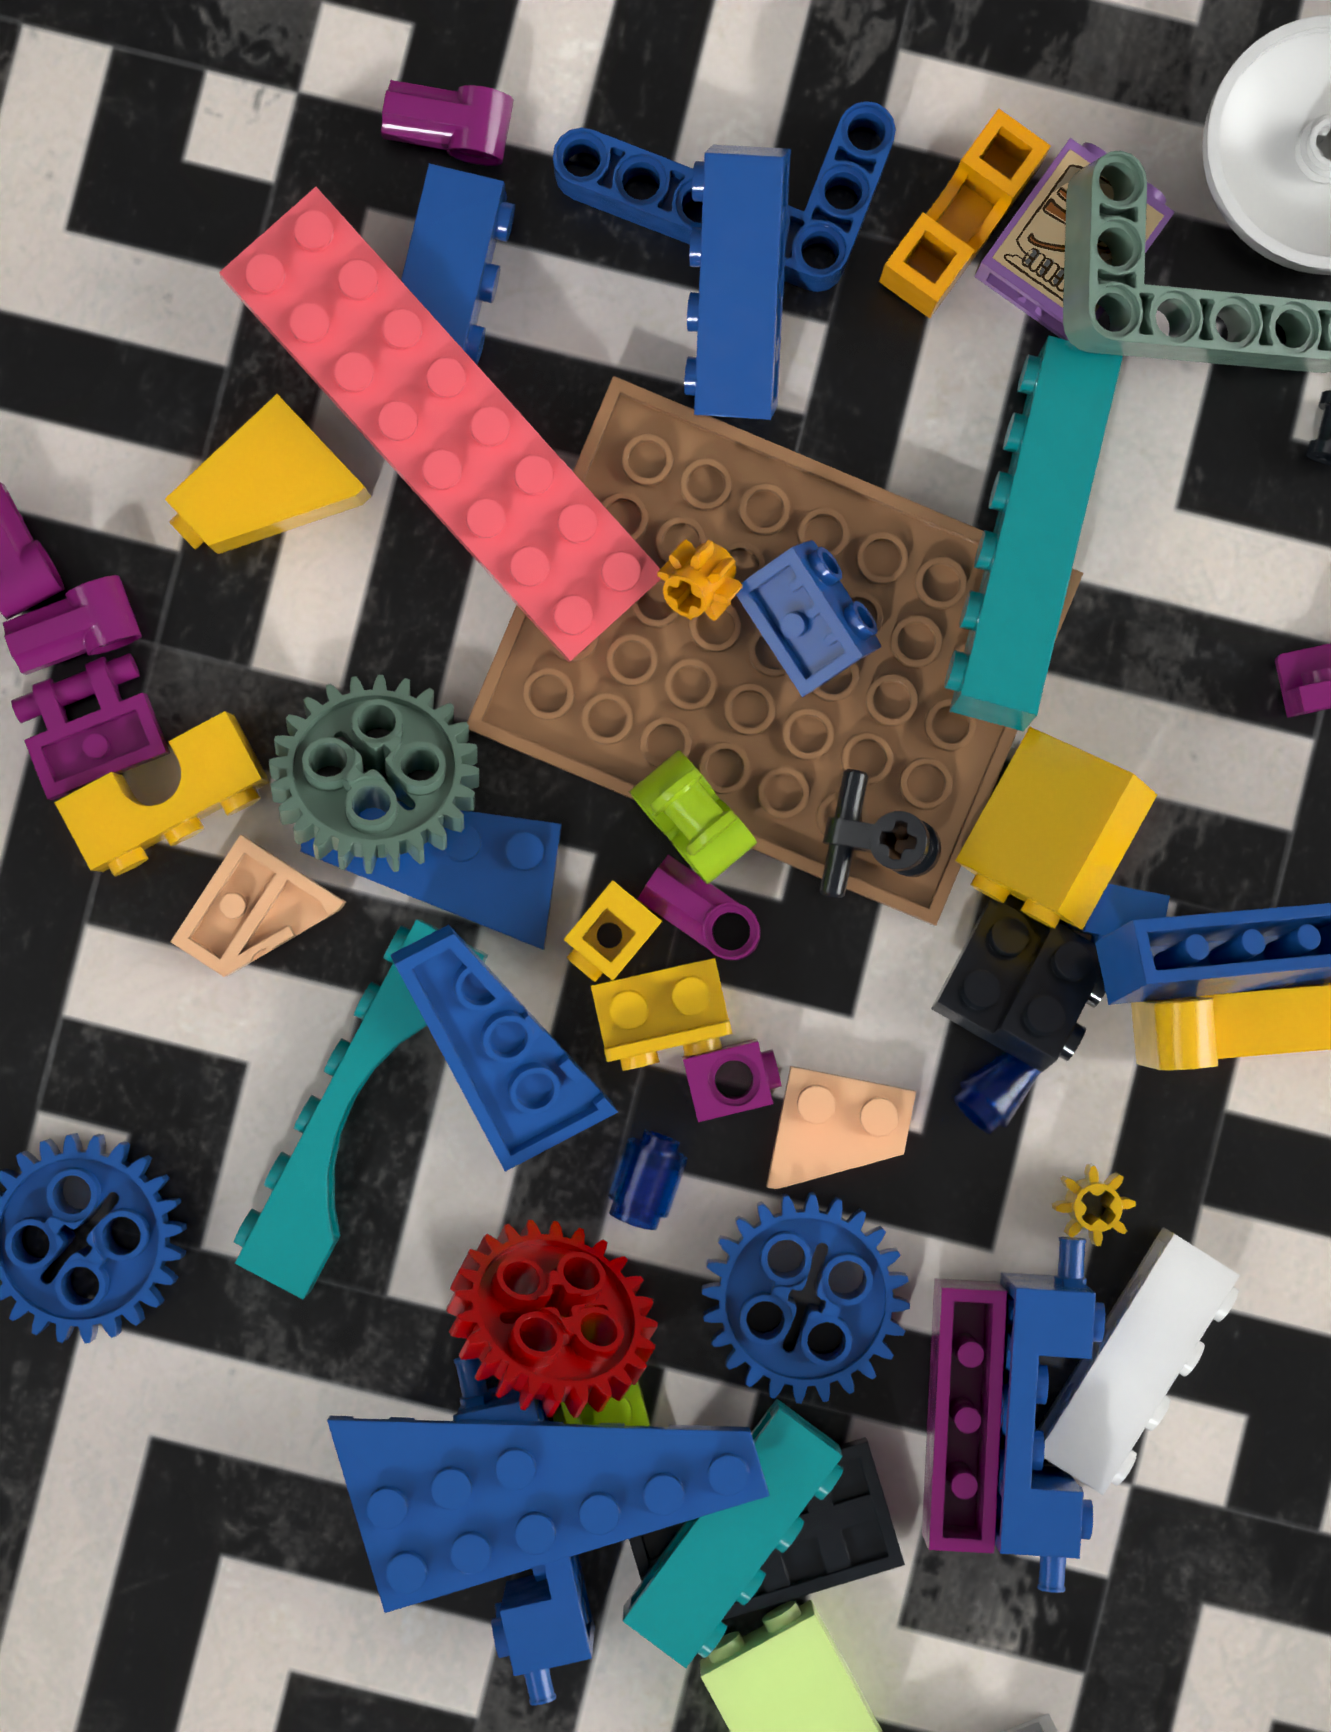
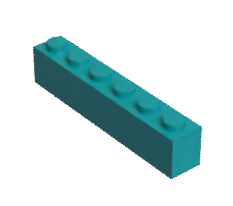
(1034, 535)

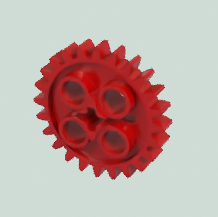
(555, 1300)

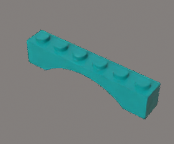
(300, 1221)

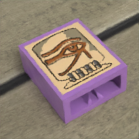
(1030, 252)

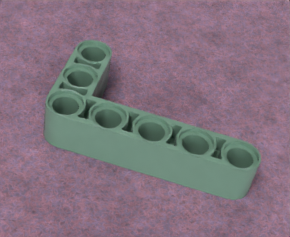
(1189, 311)

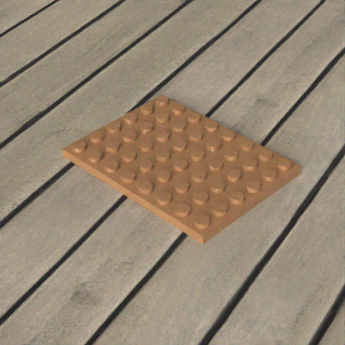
(716, 684)

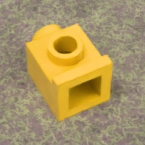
(628, 914)

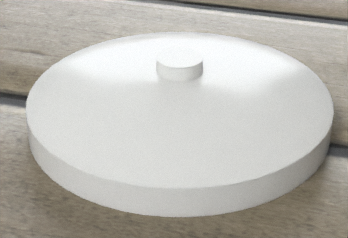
(1273, 146)

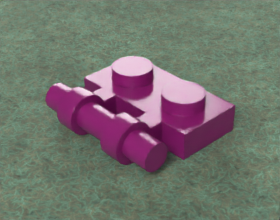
(99, 743)

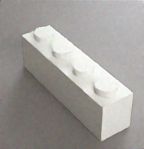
(1145, 1346)

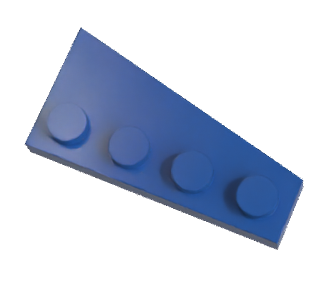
(489, 873)
(503, 1059)

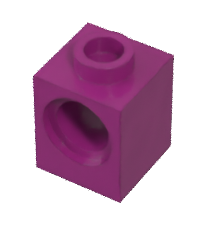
(712, 1103)

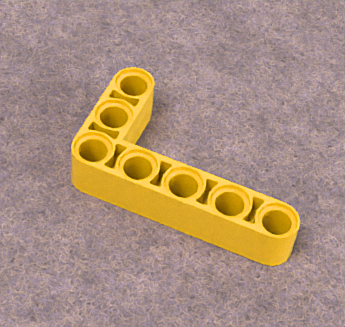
(1231, 1025)

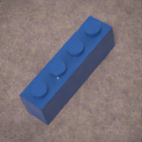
(454, 250)
(739, 281)
(1216, 953)

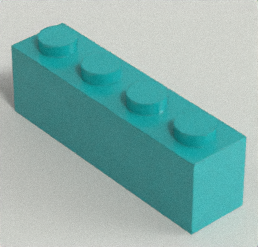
(721, 1553)

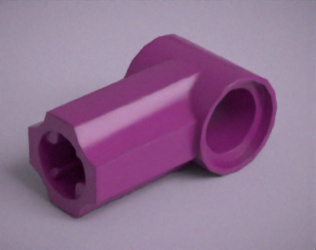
(465, 122)
(25, 566)
(89, 621)
(695, 907)

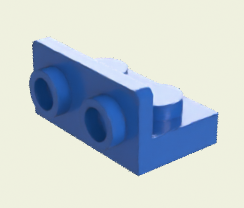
(808, 616)

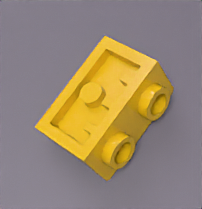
(662, 1012)

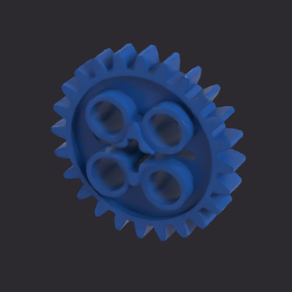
(122, 1273)
(860, 1314)

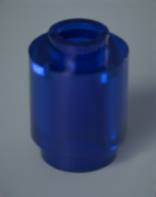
(647, 1180)

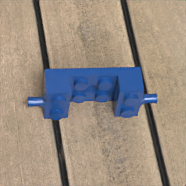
(1040, 1505)
(542, 1616)

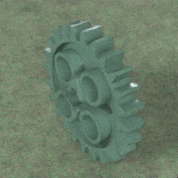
(331, 805)

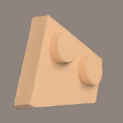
(251, 909)
(836, 1125)

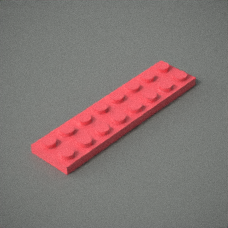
(441, 424)

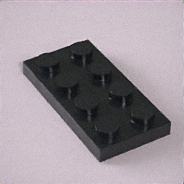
(840, 1542)

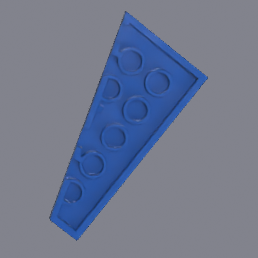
(503, 1496)

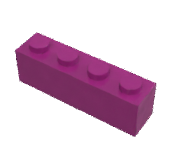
(964, 1415)

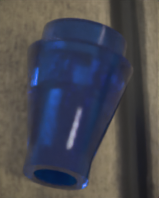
(995, 1092)

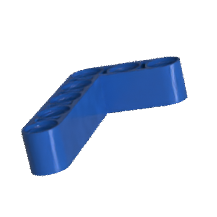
(664, 211)

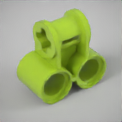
(693, 817)

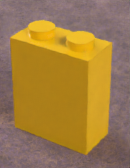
(1055, 830)

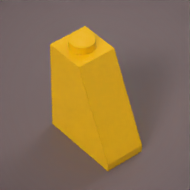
(263, 483)

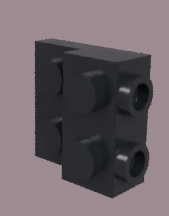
(1023, 986)

